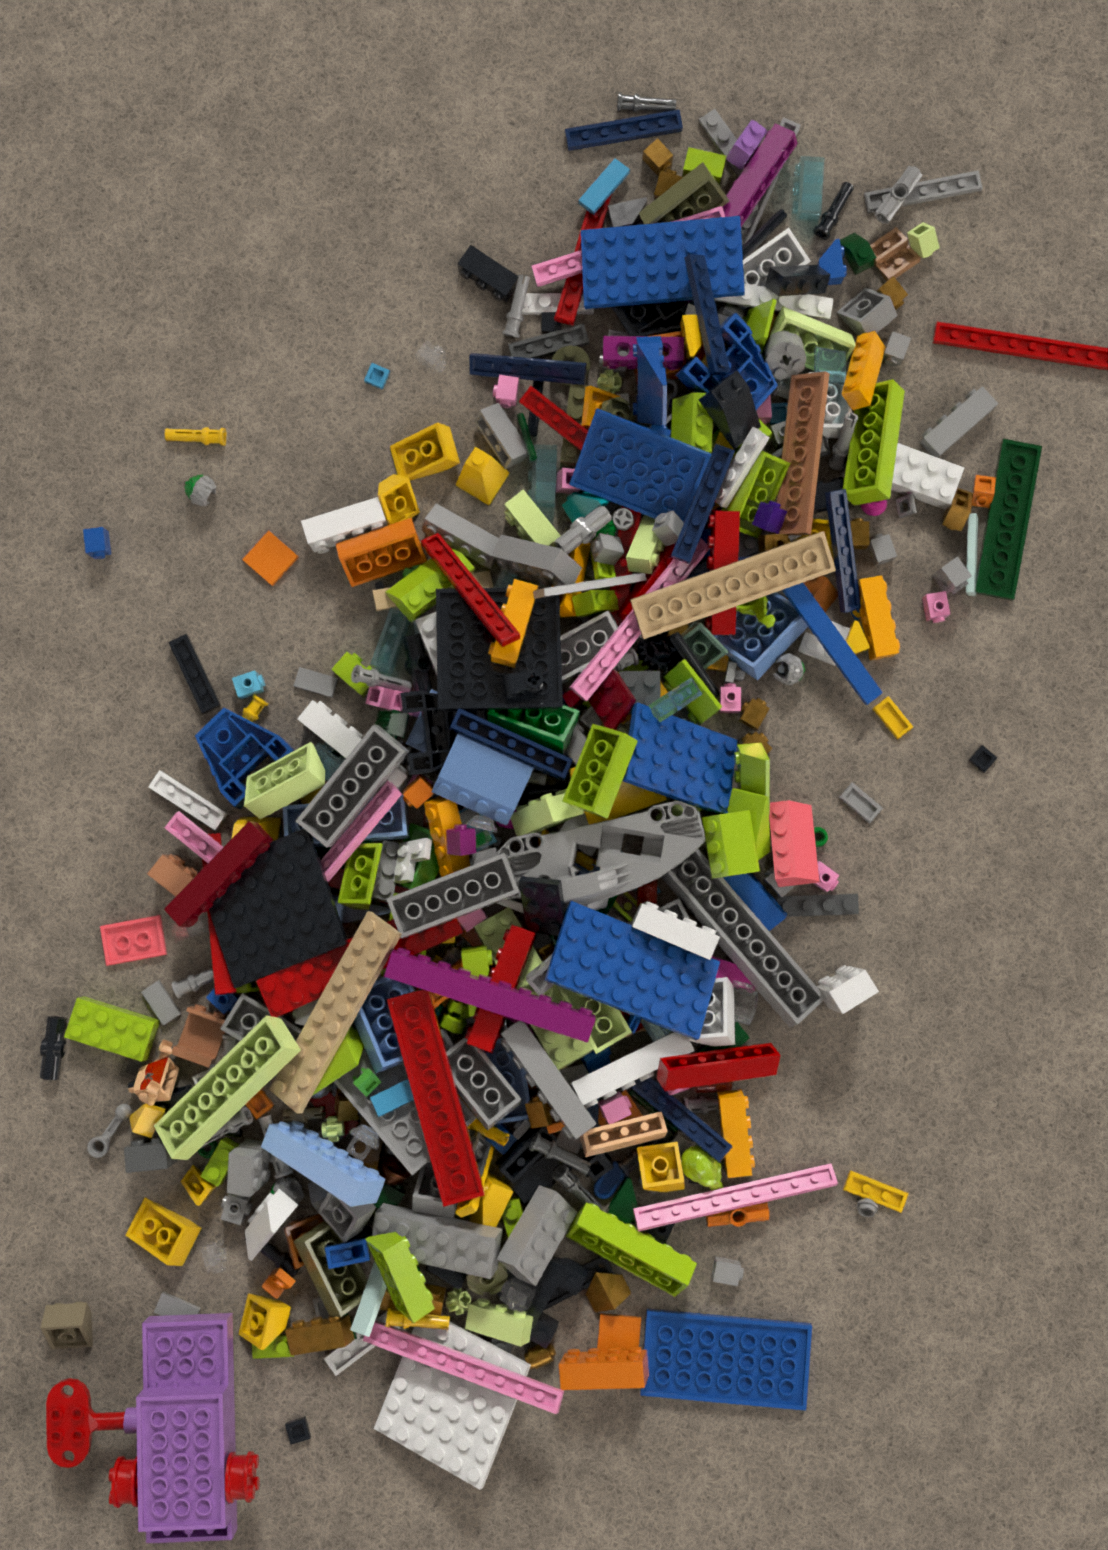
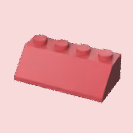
(793, 843)

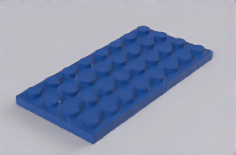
(649, 264)
(632, 971)
(727, 1359)

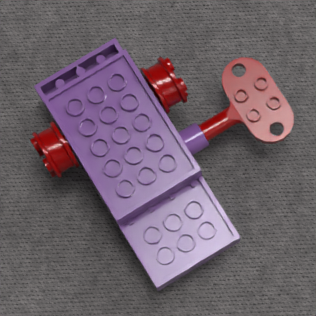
(185, 1430)

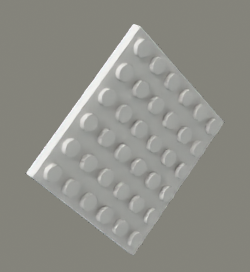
(446, 1415)

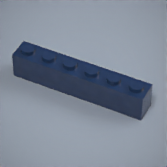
(511, 744)

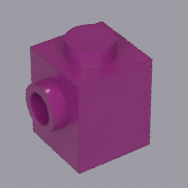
(461, 840)

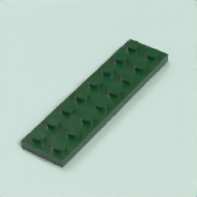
(1008, 519)

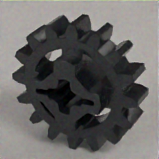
(657, 654)

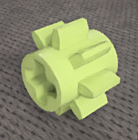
(609, 381)
(333, 1129)
(458, 1301)

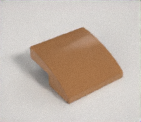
(887, 248)

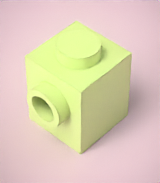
(923, 240)

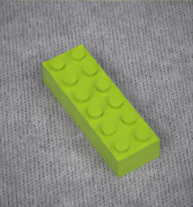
(874, 446)
(631, 1249)

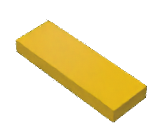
(876, 1191)

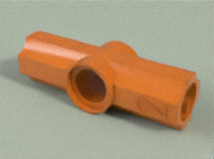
(751, 1213)

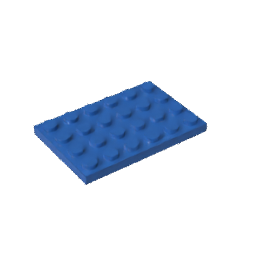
(638, 467)
(681, 760)

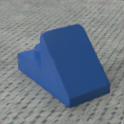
(347, 1253)

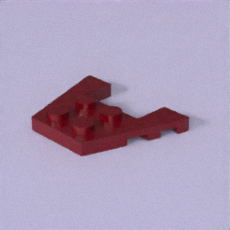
(610, 700)

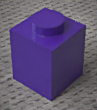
(770, 516)

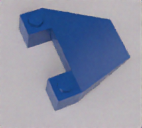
(741, 355)
(652, 382)
(235, 749)

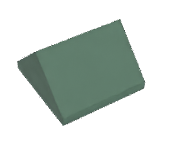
(703, 644)

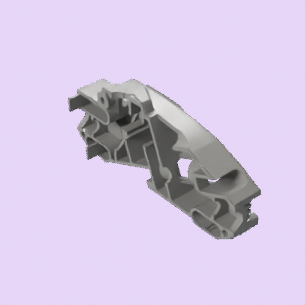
(664, 847)

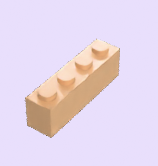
(623, 1134)

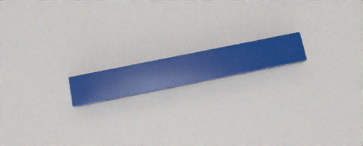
(833, 642)

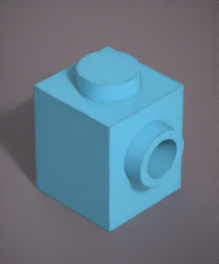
(248, 684)

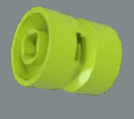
(453, 1021)

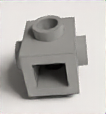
(236, 1208)

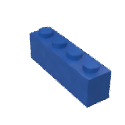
(757, 899)

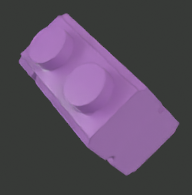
(746, 144)

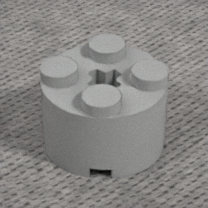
(784, 354)

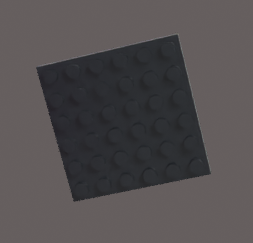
(465, 668)
(277, 912)

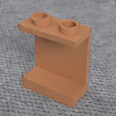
(200, 1036)

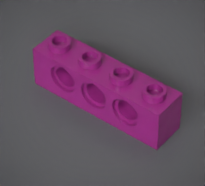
(613, 344)

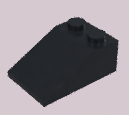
(732, 408)

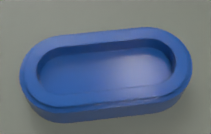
(609, 1182)

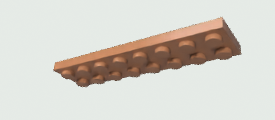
(802, 450)

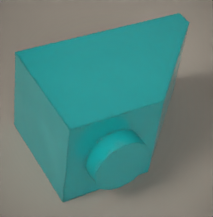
(582, 504)

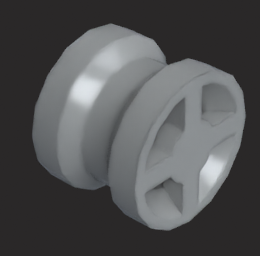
(623, 516)

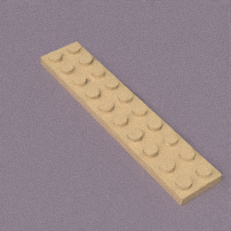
(733, 585)
(336, 1011)

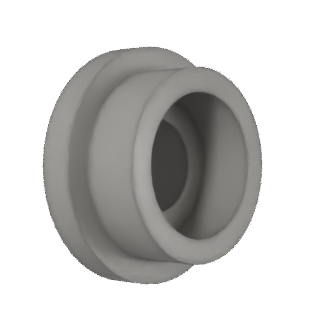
(867, 1207)

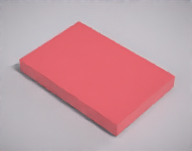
(133, 940)

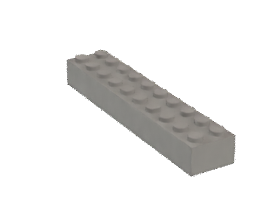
(744, 939)

